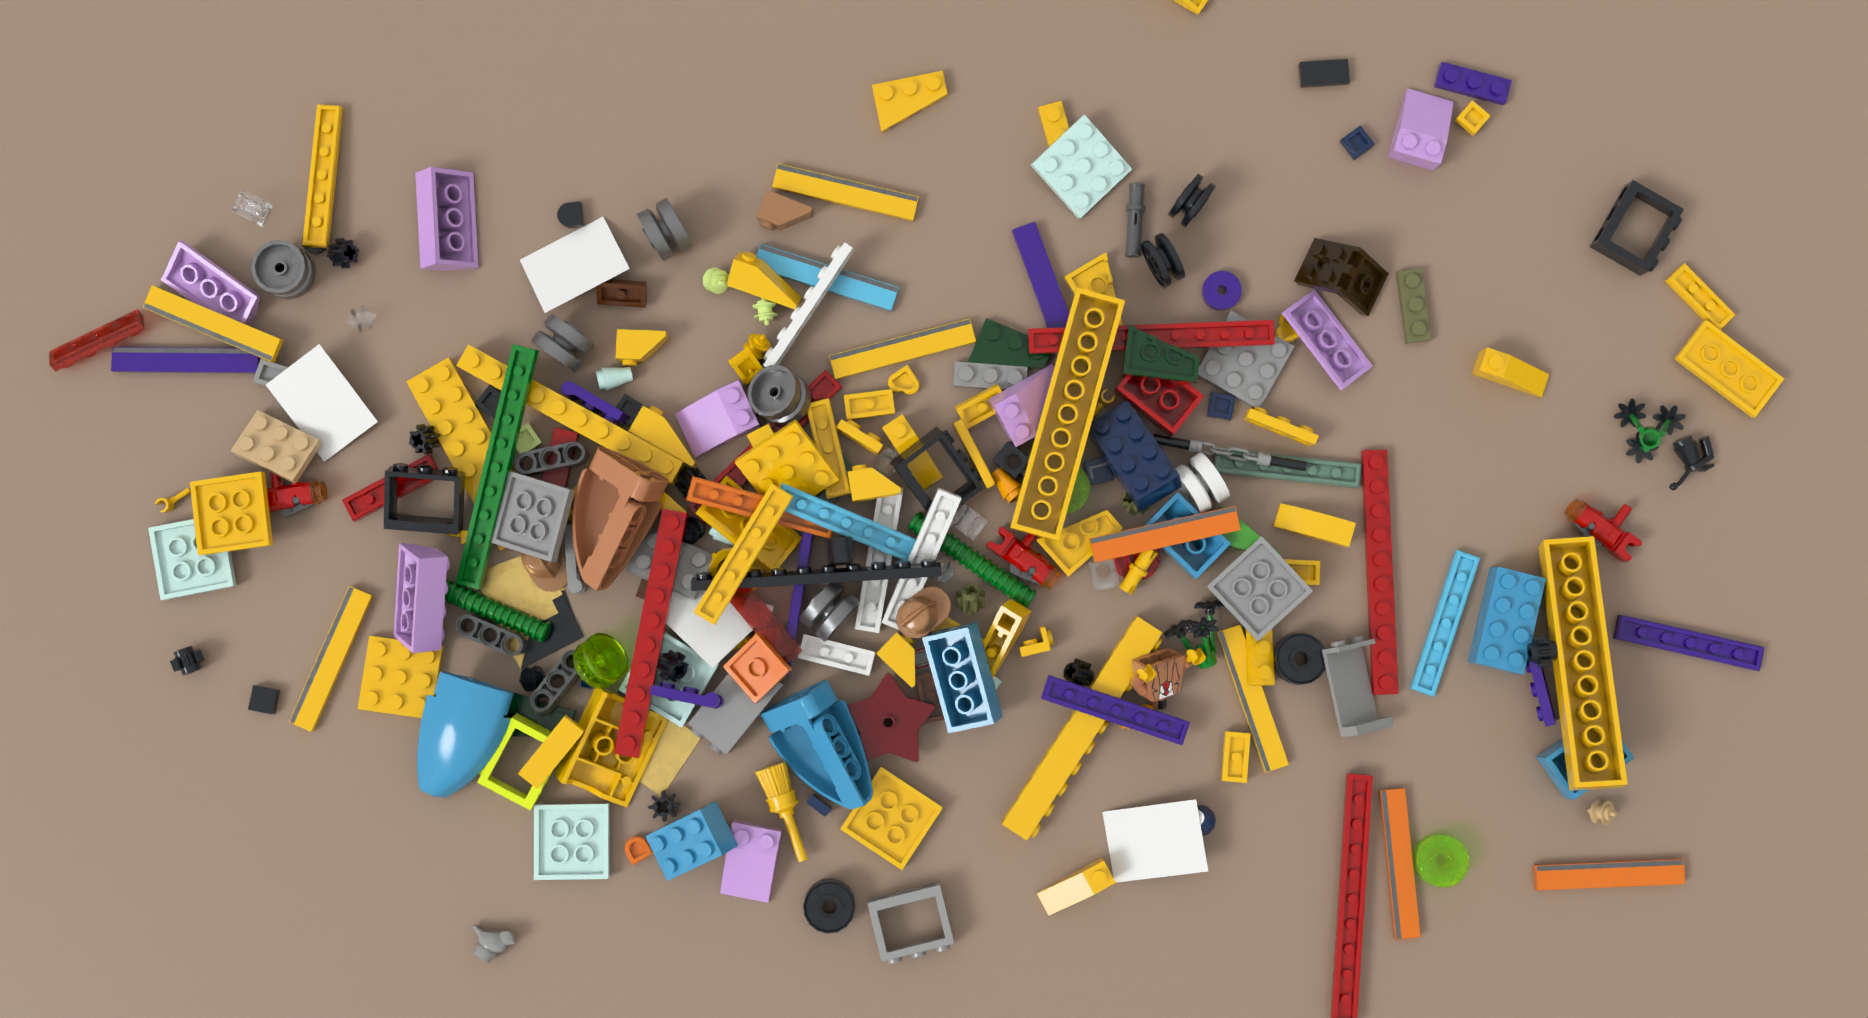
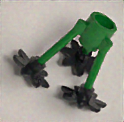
(1648, 437)
(1203, 629)

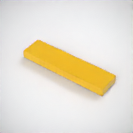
(827, 441)

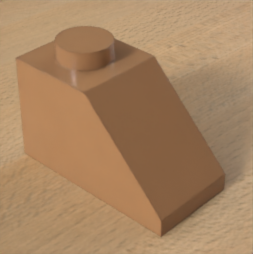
(781, 212)

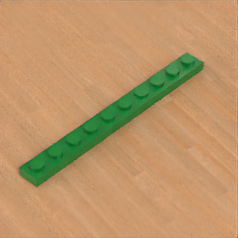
(497, 465)

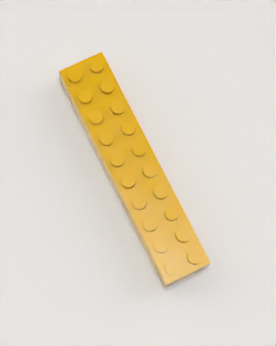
(1067, 414)
(1583, 664)

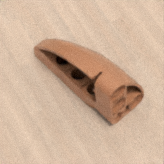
(613, 514)

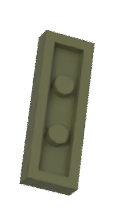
(1413, 306)

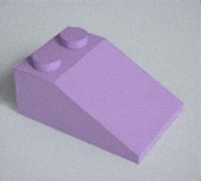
(1421, 130)
(1022, 405)
(717, 419)
(752, 863)

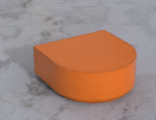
(637, 849)

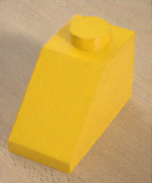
(638, 345)
(870, 484)
(900, 657)

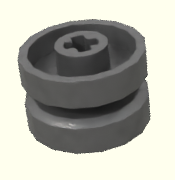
(663, 230)
(283, 269)
(563, 341)
(779, 395)
(829, 610)

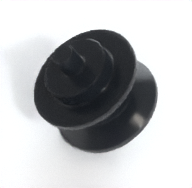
(693, 531)
(531, 678)

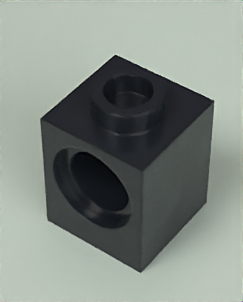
(1007, 450)

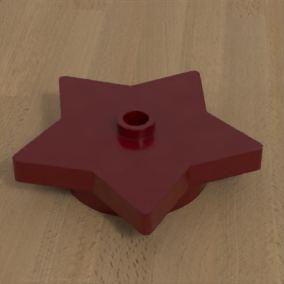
(907, 718)

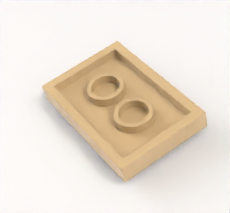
(276, 446)

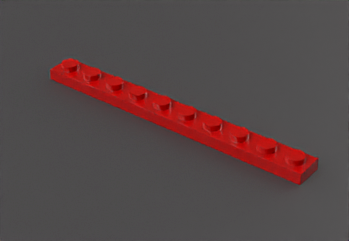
(1177, 334)
(1379, 572)
(651, 633)
(1351, 896)

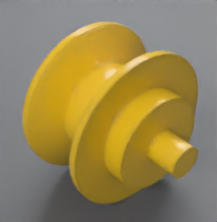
(758, 345)

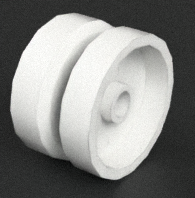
(1202, 483)

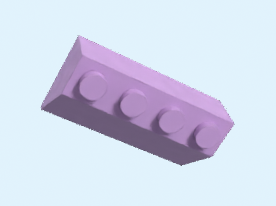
(446, 219)
(420, 597)

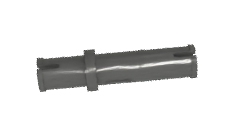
(1135, 214)

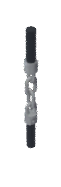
(1261, 458)

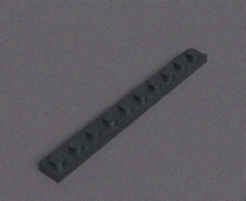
(828, 574)

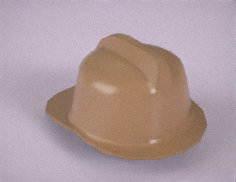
(546, 574)
(923, 612)

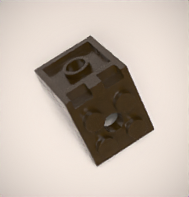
(1344, 275)

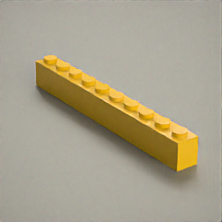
(575, 416)
(1077, 733)

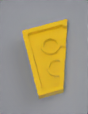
(906, 96)
(1093, 277)
(1074, 543)

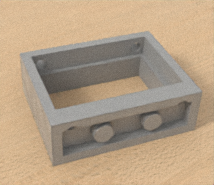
(904, 897)

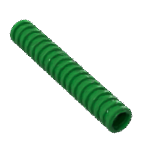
(980, 565)
(497, 612)

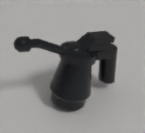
(1688, 452)

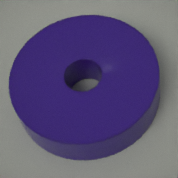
(1229, 283)

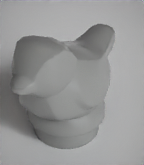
(492, 943)

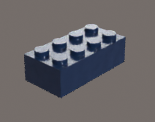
(1134, 456)

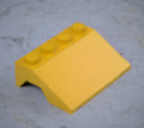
(592, 757)

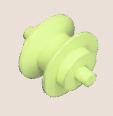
(715, 280)
(765, 311)

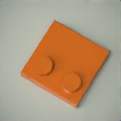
(757, 668)

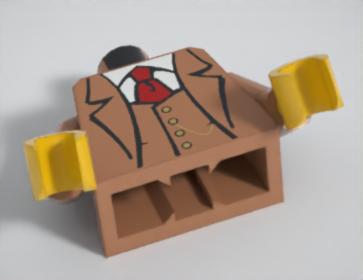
(1161, 673)

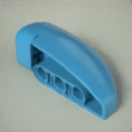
(459, 732)
(821, 744)

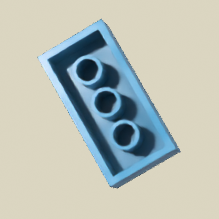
(1506, 620)
(962, 677)

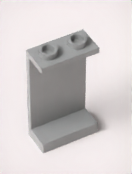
(1352, 688)
(727, 724)

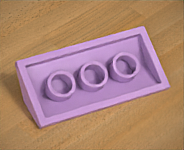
(209, 285)
(1327, 339)

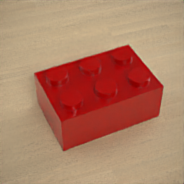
(1160, 400)

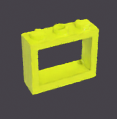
(532, 729)

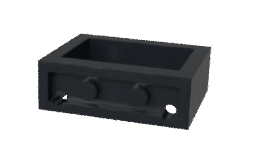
(1616, 253)
(899, 463)
(422, 523)

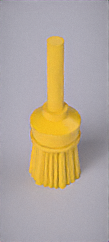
(782, 800)

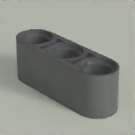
(540, 456)
(481, 631)
(555, 695)

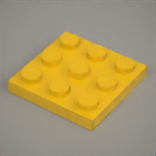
(788, 459)
(231, 513)
(397, 678)
(893, 818)

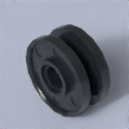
(1191, 200)
(1162, 260)
(1313, 658)
(829, 921)

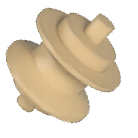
(1602, 812)

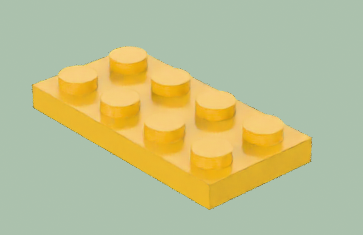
(1729, 368)
(731, 525)

